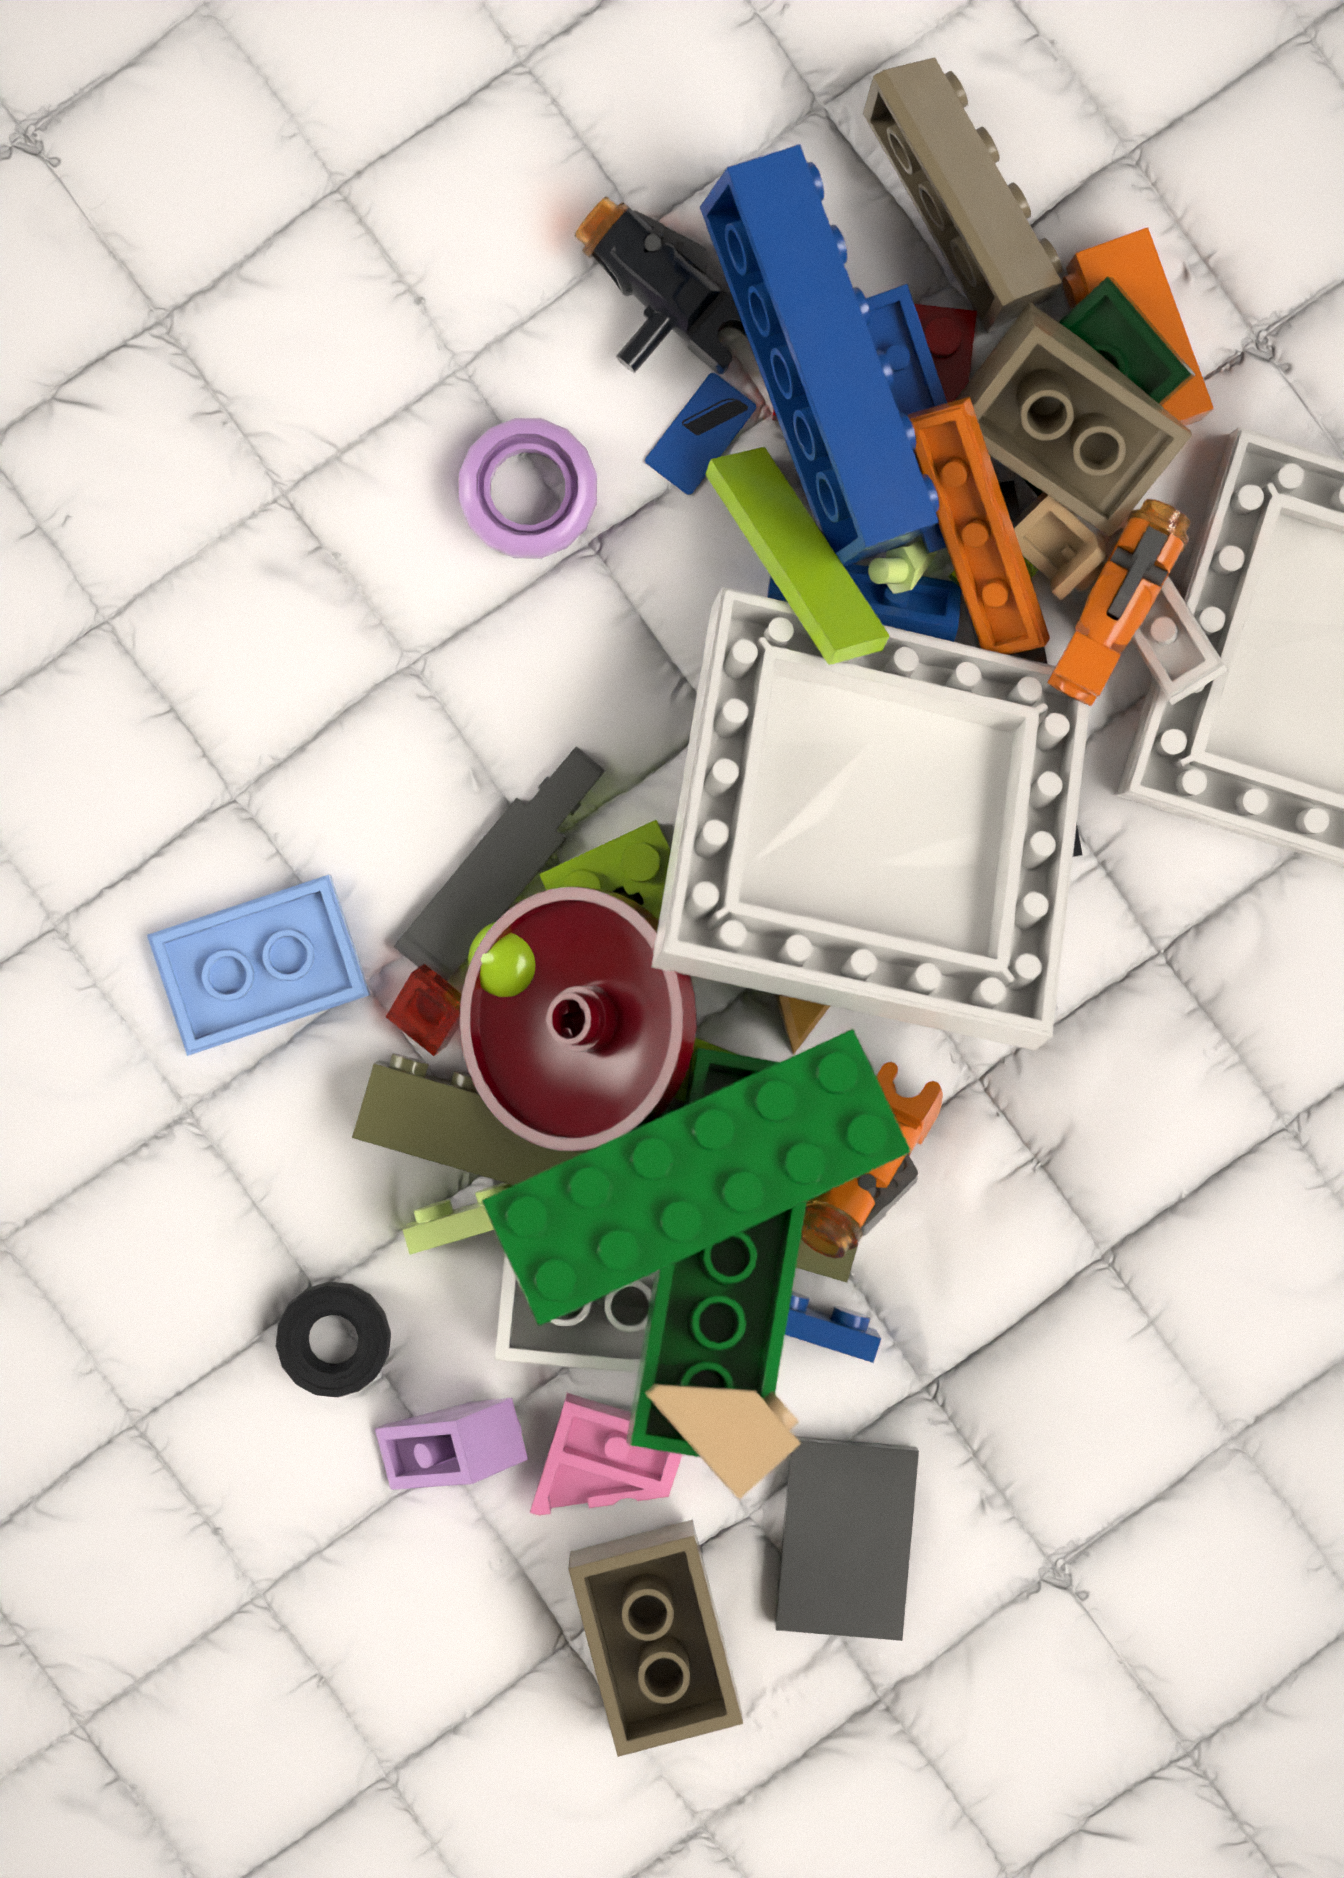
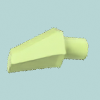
(901, 566)

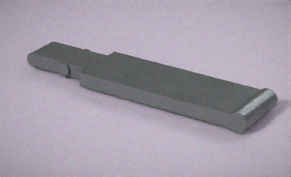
(498, 869)

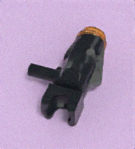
(666, 277)

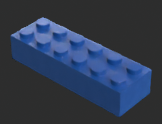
(818, 355)

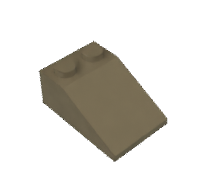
(1071, 421)

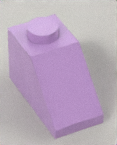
(452, 1445)

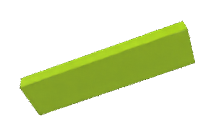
(797, 555)

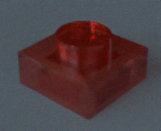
(427, 1009)

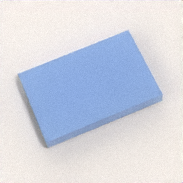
(258, 965)

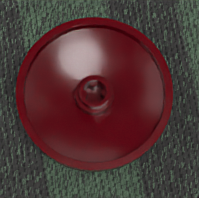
(595, 1032)

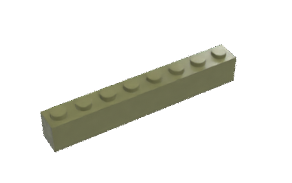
(456, 1129)

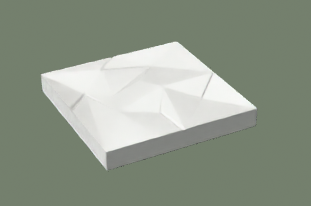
(1267, 588)
(875, 826)

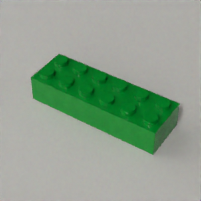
(695, 1177)
(723, 1309)

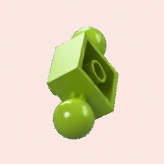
(629, 861)

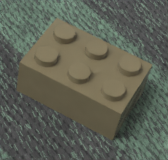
(655, 1638)

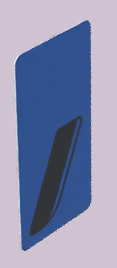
(700, 433)

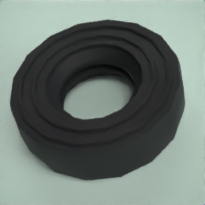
(330, 1378)

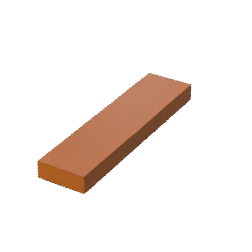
(978, 529)

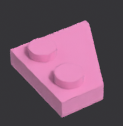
(595, 1463)

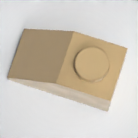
(730, 1430)

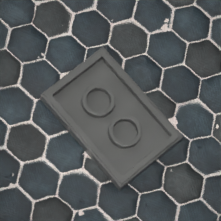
(847, 1539)

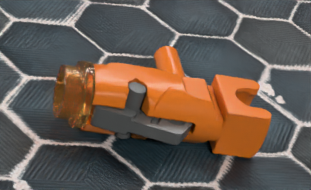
(1121, 598)
(848, 1212)

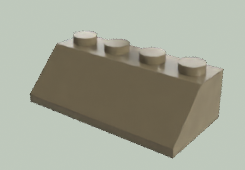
(960, 190)

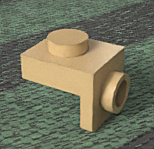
(1060, 545)

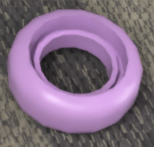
(508, 440)

